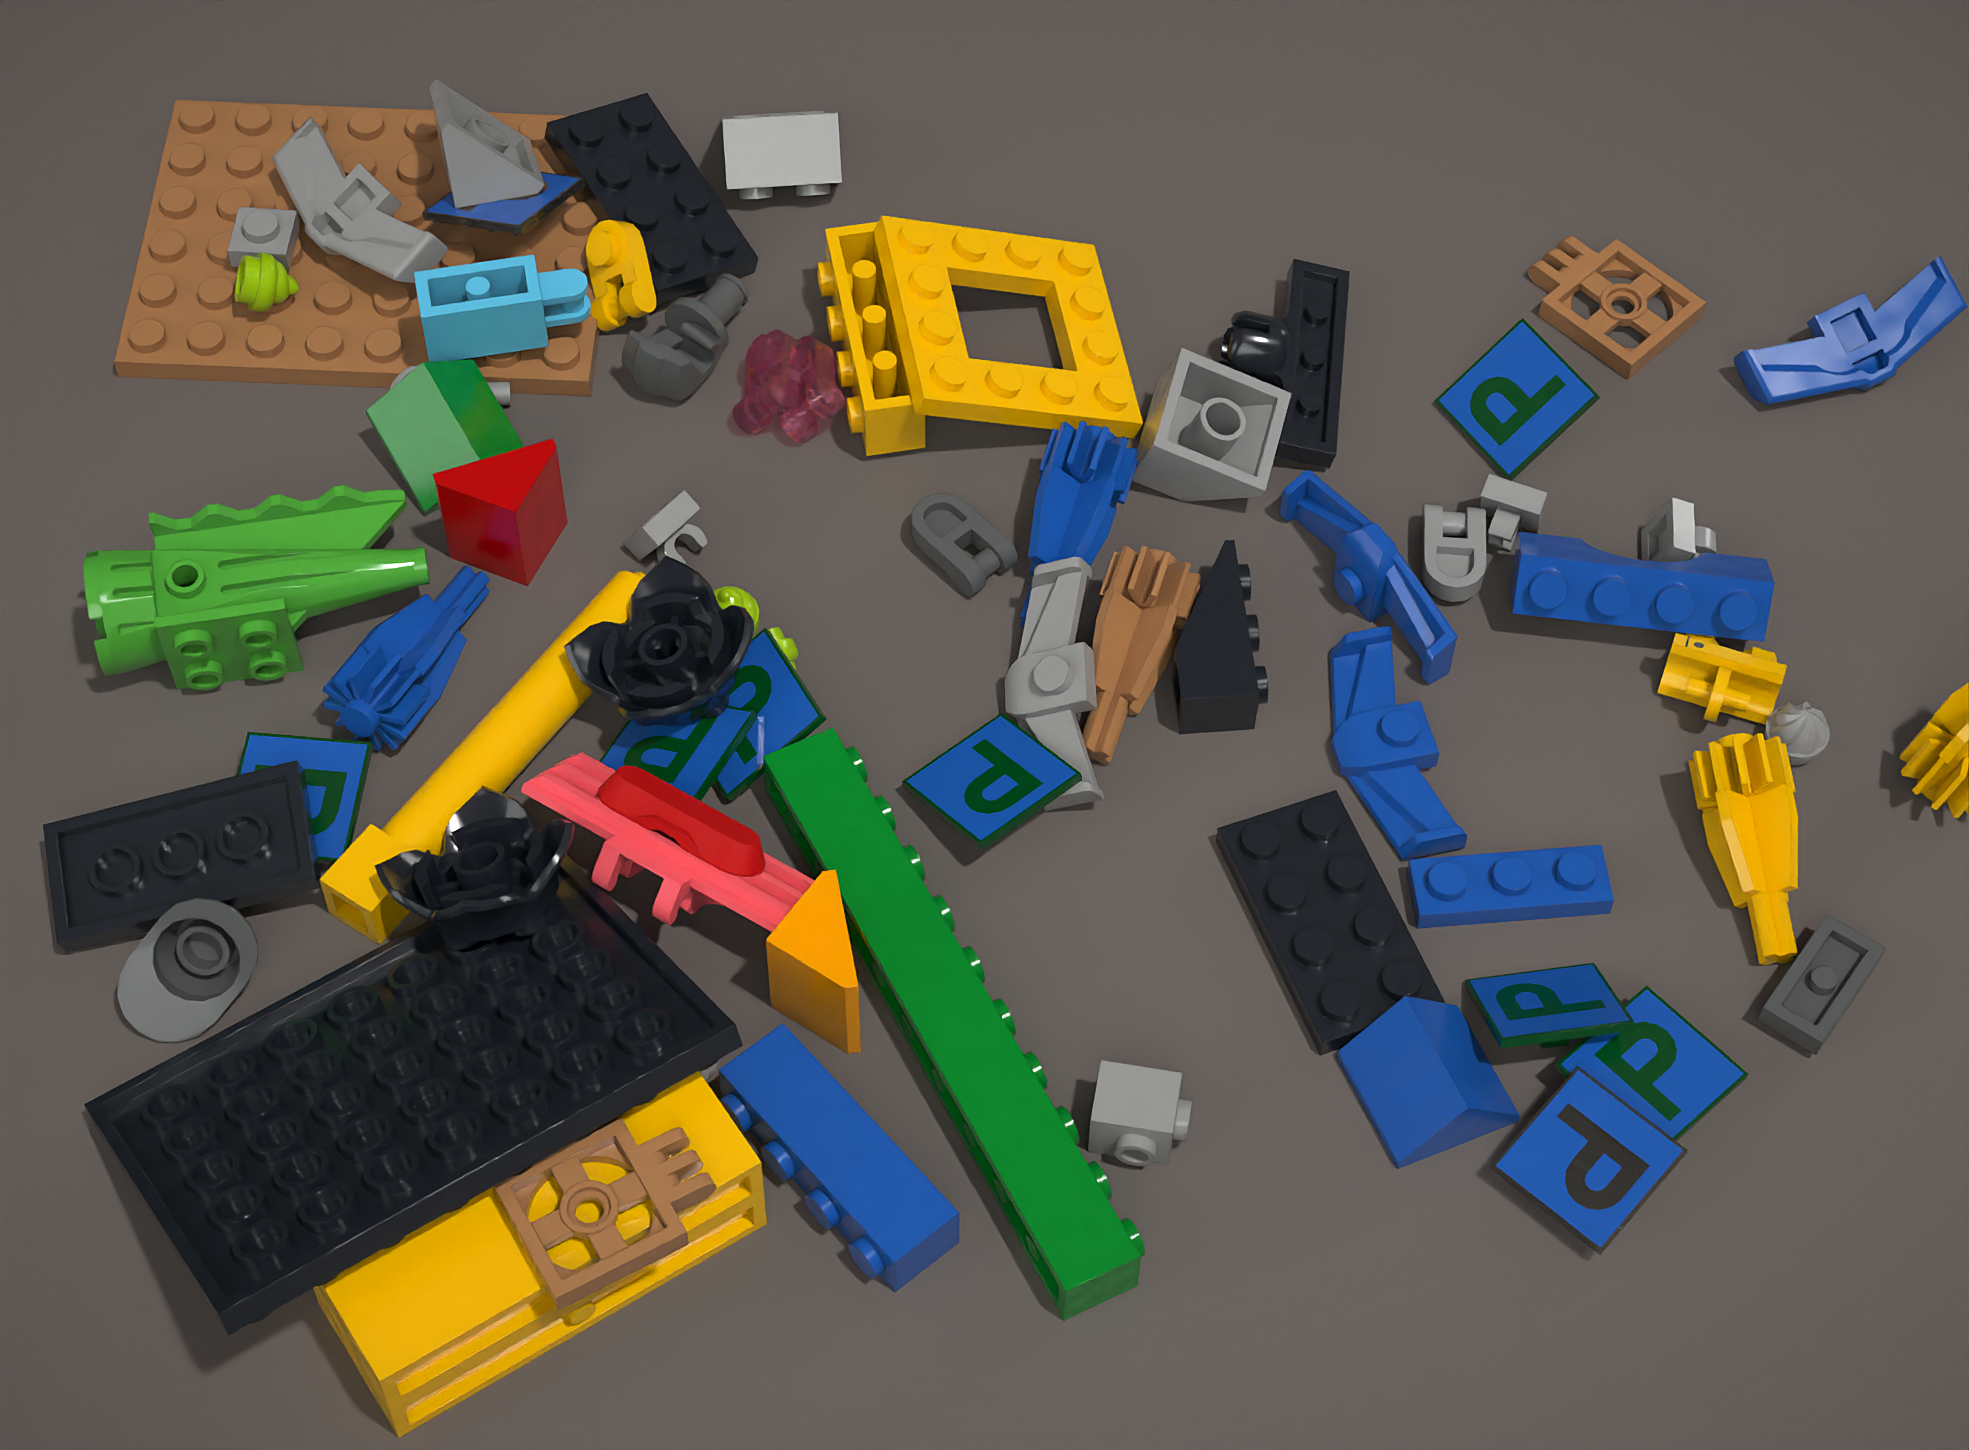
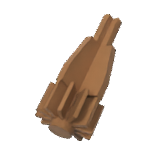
(1134, 637)

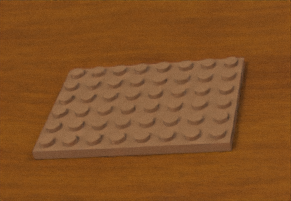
(345, 318)

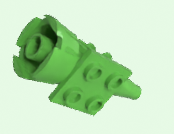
(239, 583)

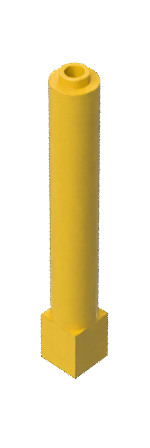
(487, 757)

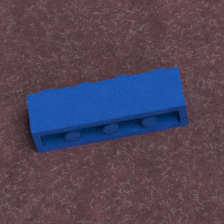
(838, 1159)

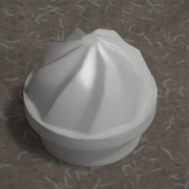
(1801, 729)

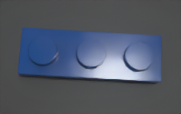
(1509, 886)

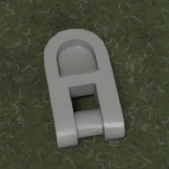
(1450, 565)

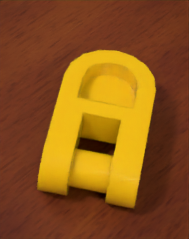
(615, 256)

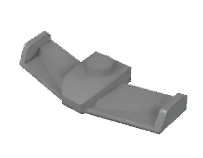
(351, 211)
(1055, 674)

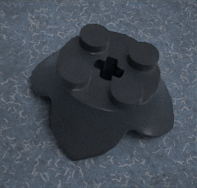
(672, 652)
(490, 876)

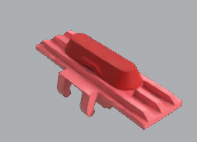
(673, 835)

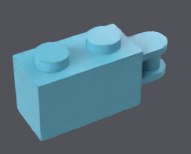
(496, 306)

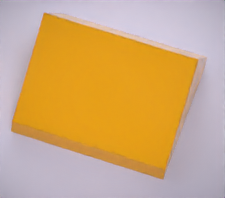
(814, 966)

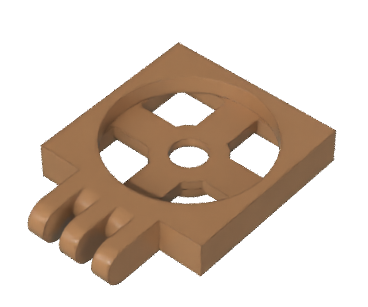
(1578, 268)
(649, 1178)

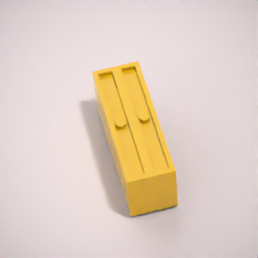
(468, 1307)

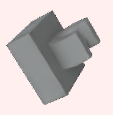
(1511, 508)
(665, 528)
(1673, 534)

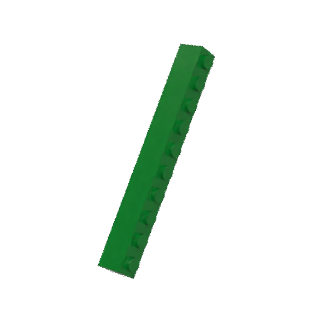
(955, 1028)

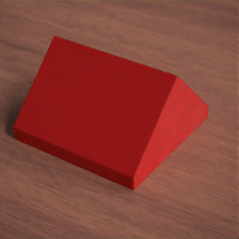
(504, 510)

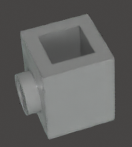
(1137, 1113)

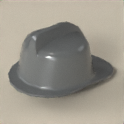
(187, 970)

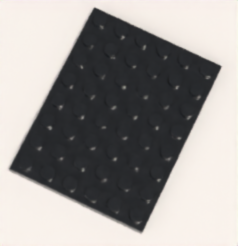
(401, 1093)

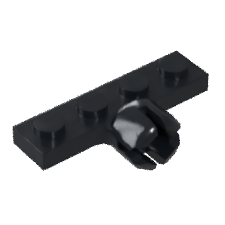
(1299, 356)

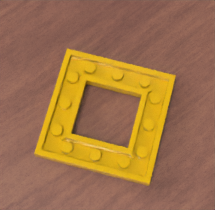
(928, 257)

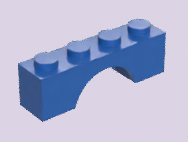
(1693, 596)

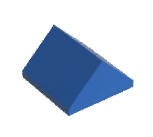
(1425, 1080)

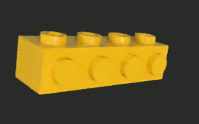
(870, 344)

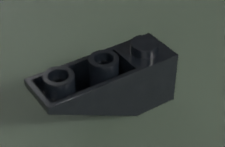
(1213, 660)

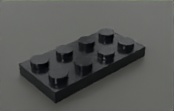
(647, 178)
(217, 841)
(1325, 917)

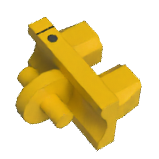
(1722, 678)

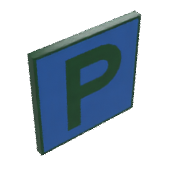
(1517, 399)
(783, 709)
(682, 754)
(334, 781)
(992, 781)
(1549, 1006)
(1660, 1067)

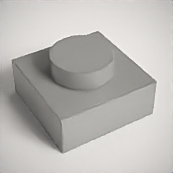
(264, 231)

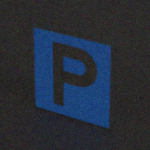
(508, 215)
(1589, 1160)

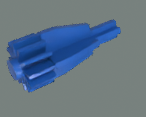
(1078, 494)
(404, 663)

